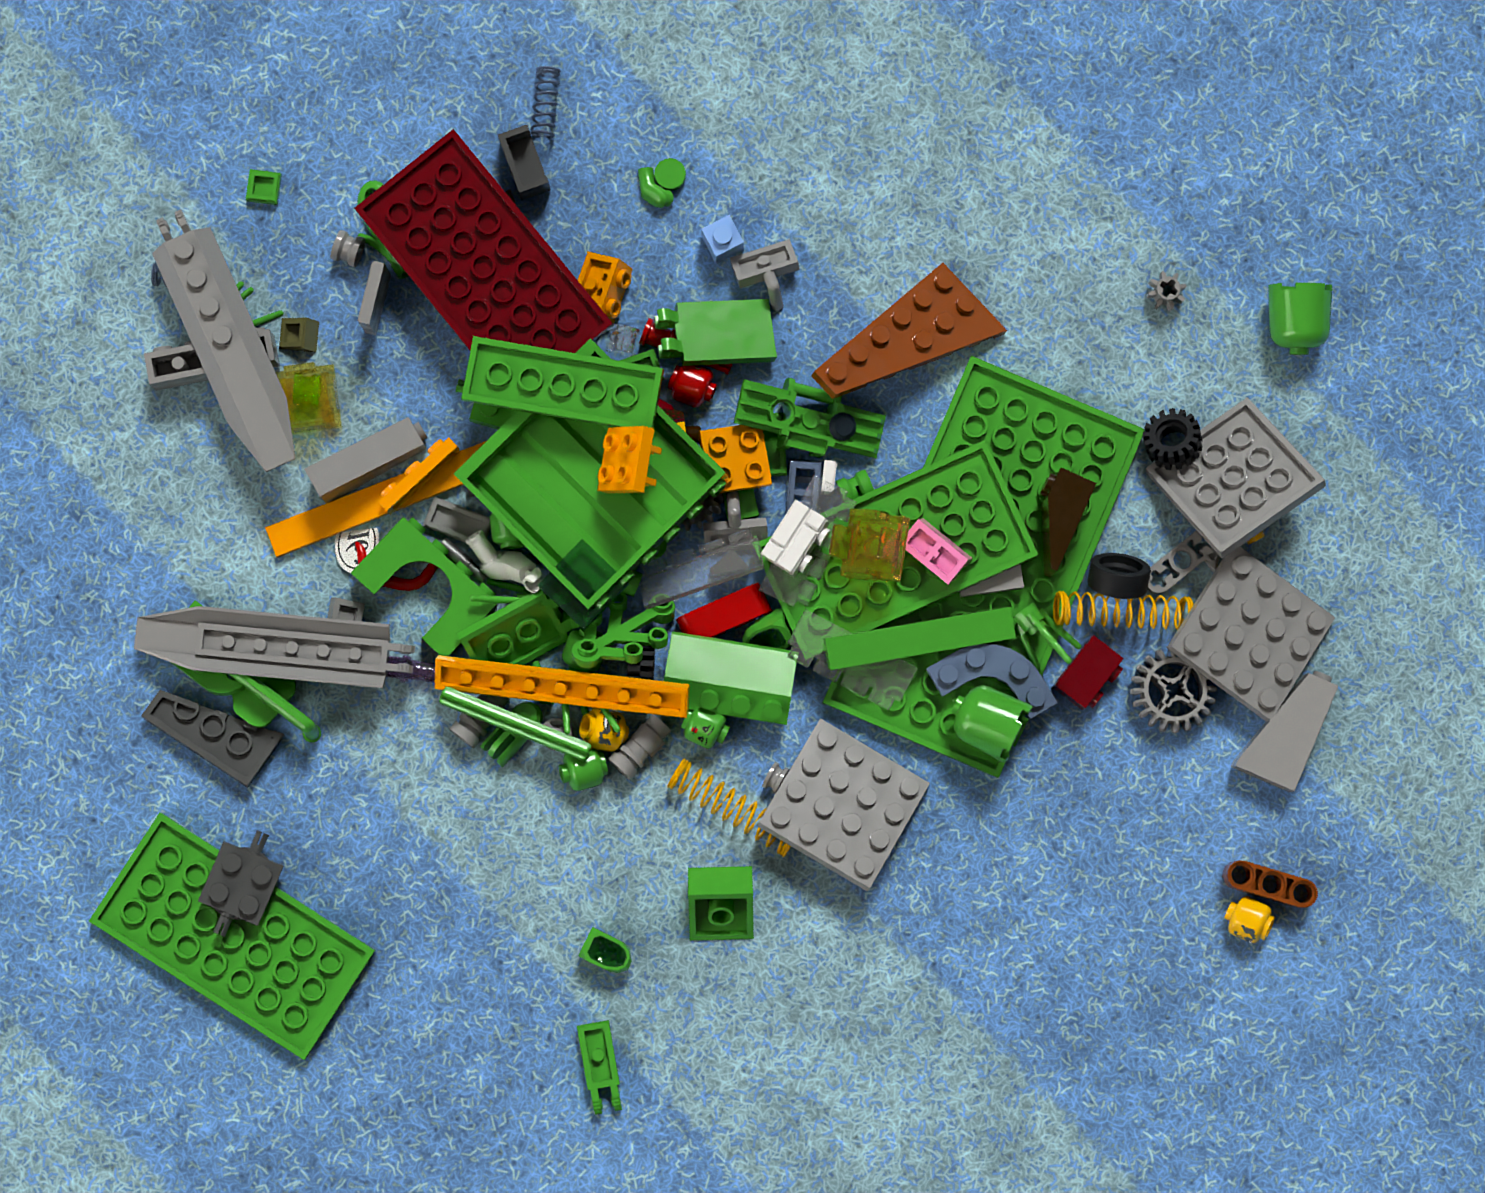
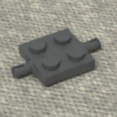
(241, 883)

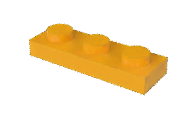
(418, 474)

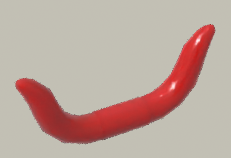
(401, 583)

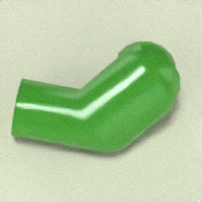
(651, 192)

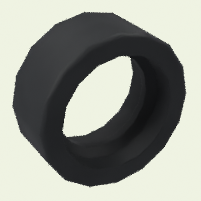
(1119, 575)

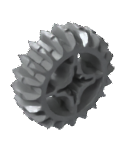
(1160, 682)

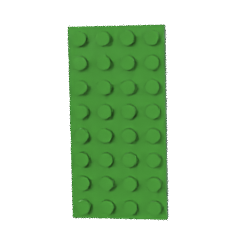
(963, 501)
(274, 976)

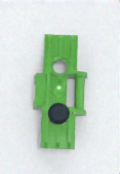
(808, 429)

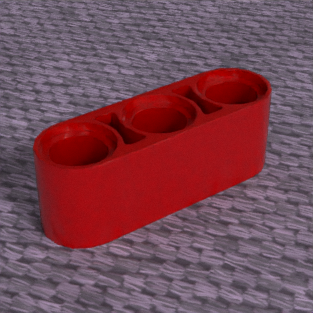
(726, 613)

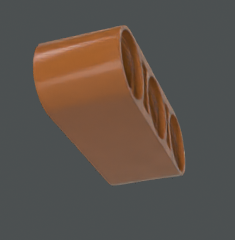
(1285, 884)

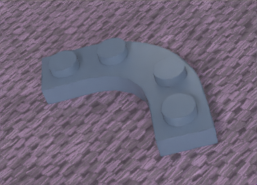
(996, 663)

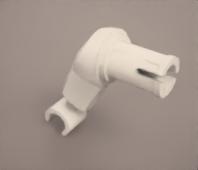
(504, 564)

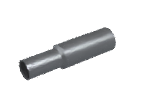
(457, 554)

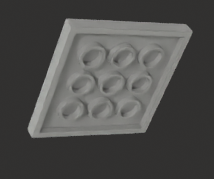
(1240, 480)
(1251, 633)
(843, 804)

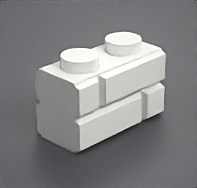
(796, 539)

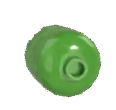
(1299, 315)
(990, 720)

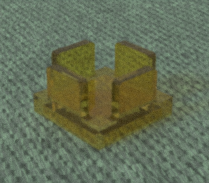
(310, 417)
(871, 545)

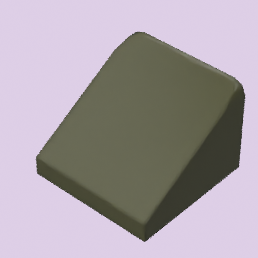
(299, 334)

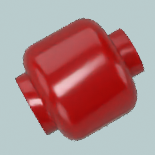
(692, 385)

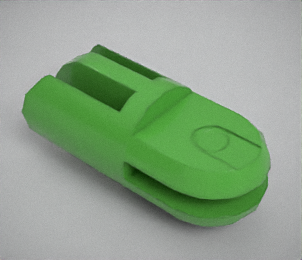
(505, 744)

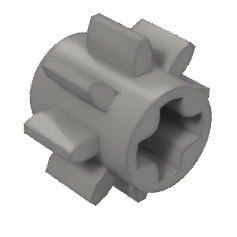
(1158, 289)

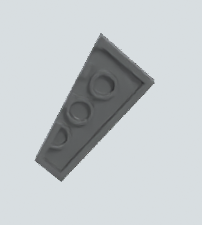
(214, 735)

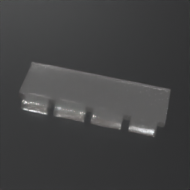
(830, 503)
(696, 573)
(886, 678)

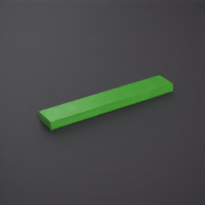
(919, 638)

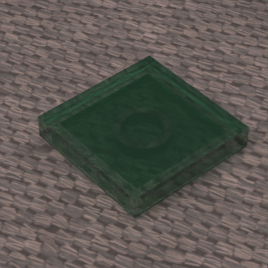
(588, 574)

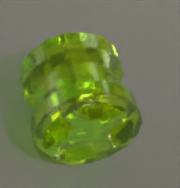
(307, 389)

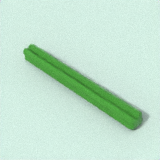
(515, 723)

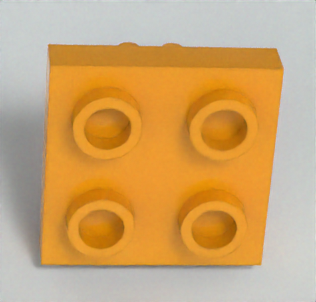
(740, 454)
(627, 460)

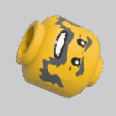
(599, 733)
(1249, 919)

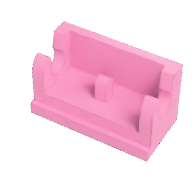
(936, 551)

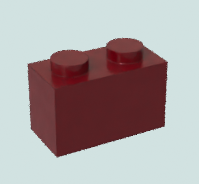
(1088, 673)

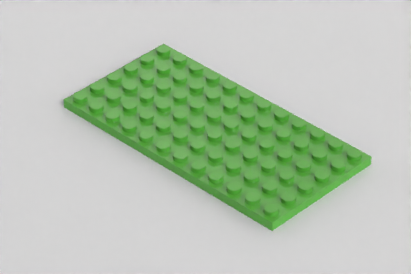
(1030, 436)

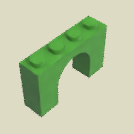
(408, 545)

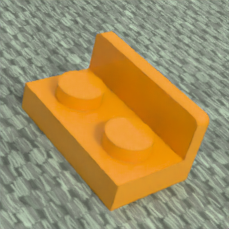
(605, 281)

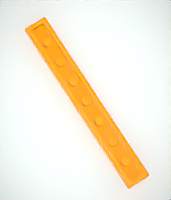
(357, 509)
(562, 686)

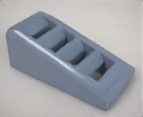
(799, 464)

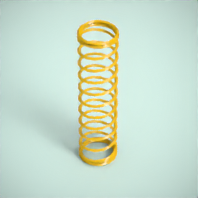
(1067, 609)
(686, 765)

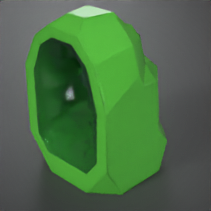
(769, 631)
(606, 951)

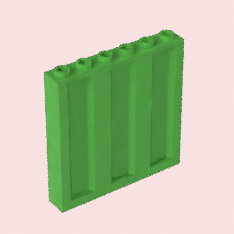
(544, 485)

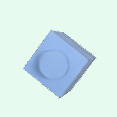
(722, 239)

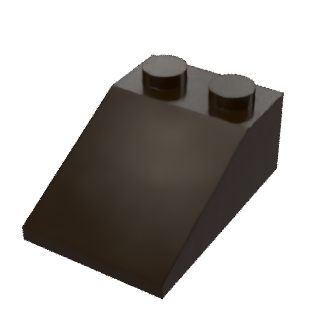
(1061, 511)

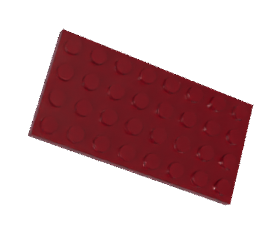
(479, 254)

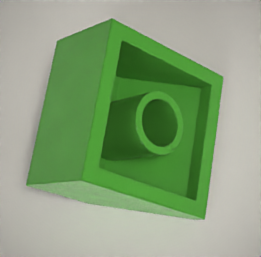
(720, 903)

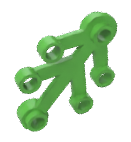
(590, 650)

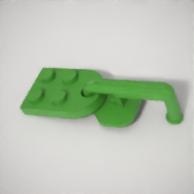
(256, 698)

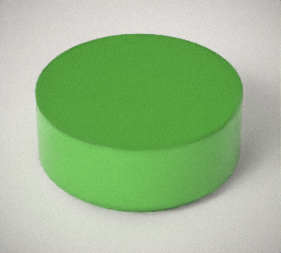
(670, 174)

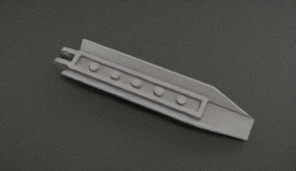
(226, 341)
(272, 645)

